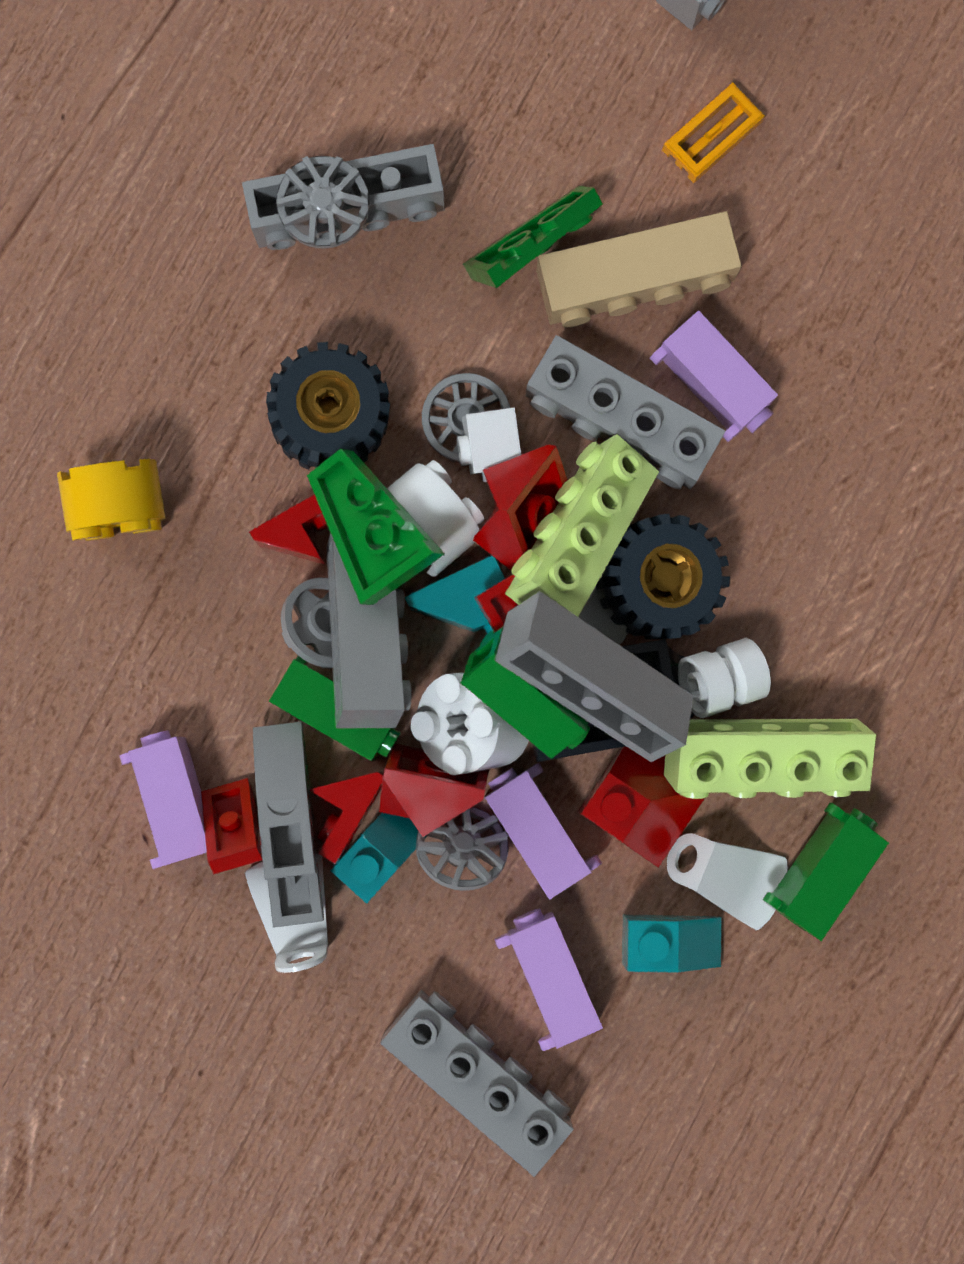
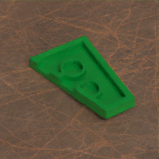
(533, 237)
(369, 527)

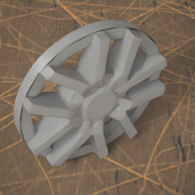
(322, 201)
(457, 409)
(463, 848)

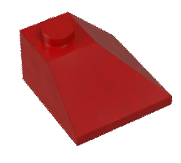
(639, 805)

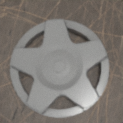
(313, 623)

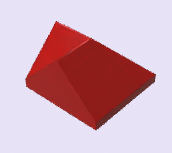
(523, 497)
(424, 792)

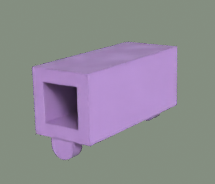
(717, 375)
(169, 796)
(537, 831)
(552, 978)

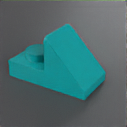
(377, 855)

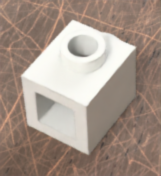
(488, 439)

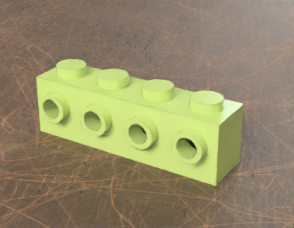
(585, 526)
(772, 757)

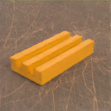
(685, 160)

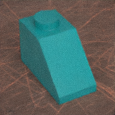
(453, 597)
(670, 943)

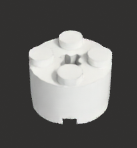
(438, 510)
(462, 731)

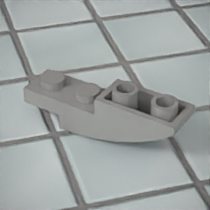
(287, 824)

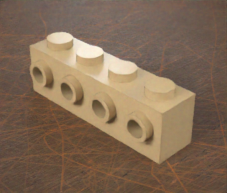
(638, 269)

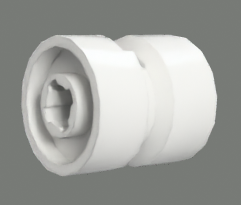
(729, 676)

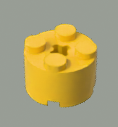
(109, 497)

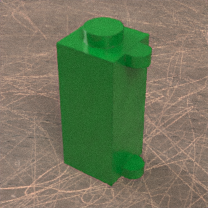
(311, 700)
(519, 703)
(828, 871)

